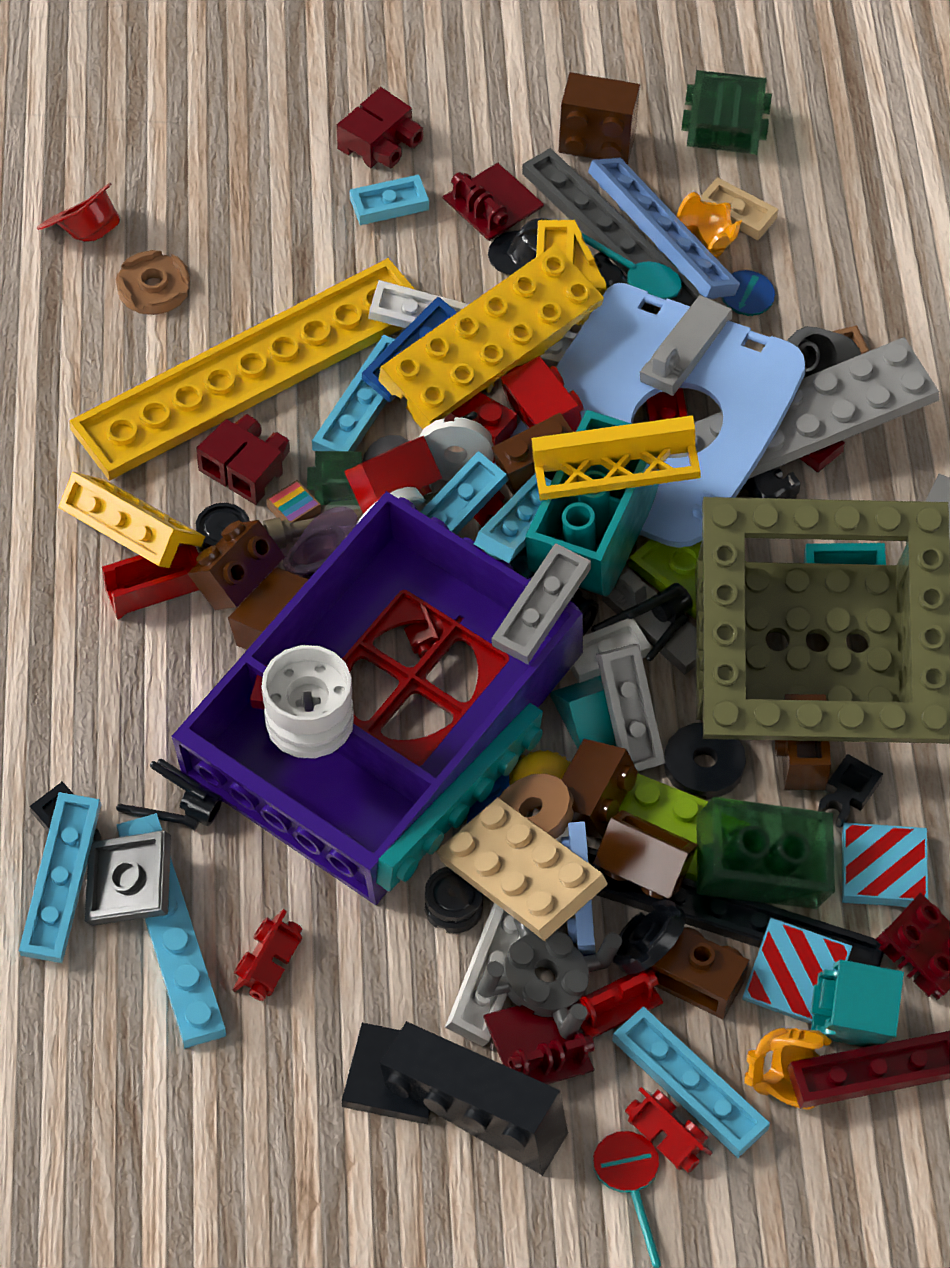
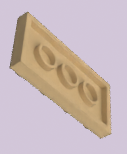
(521, 868)

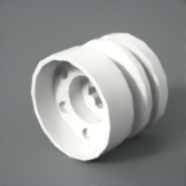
(308, 701)

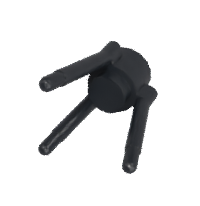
(666, 606)
(198, 802)

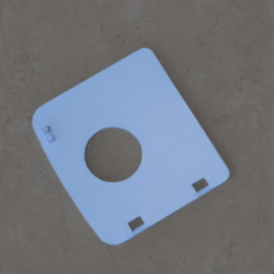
(746, 384)

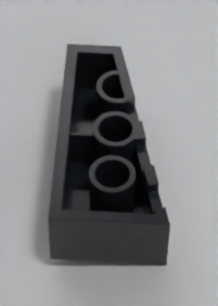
(477, 1095)

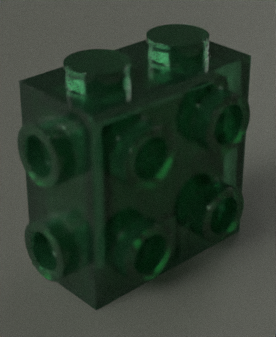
(726, 112)

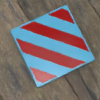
(883, 864)
(790, 968)

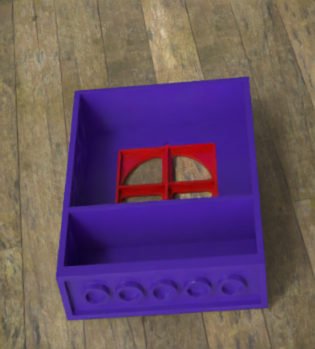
(372, 788)

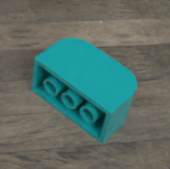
(593, 524)

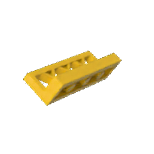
(615, 445)
(126, 519)

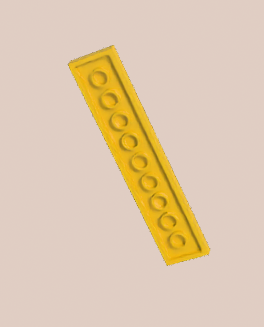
(235, 374)

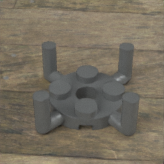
(568, 965)

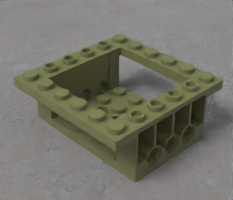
(902, 610)

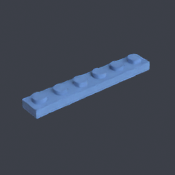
(663, 228)

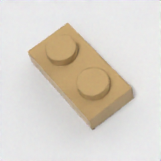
(754, 213)

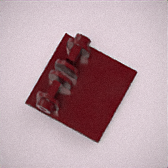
(491, 200)
(924, 940)
(536, 1047)

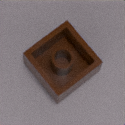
(598, 117)

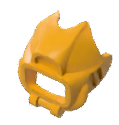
(709, 222)
(787, 1046)

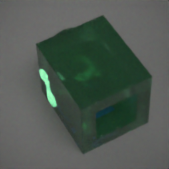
(329, 479)

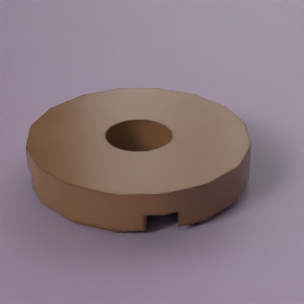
(153, 298)
(544, 792)

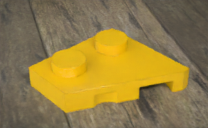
(569, 240)

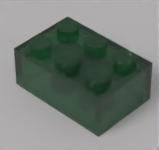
(765, 853)

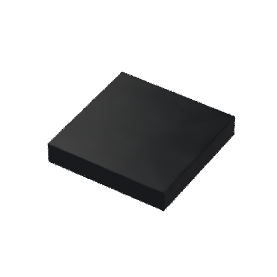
(365, 1082)

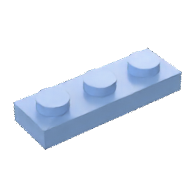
(581, 927)

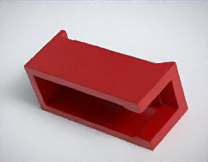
(141, 583)

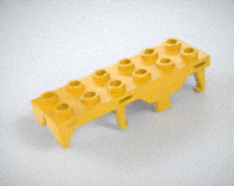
(491, 337)

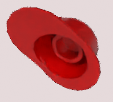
(88, 219)

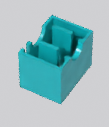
(857, 1003)

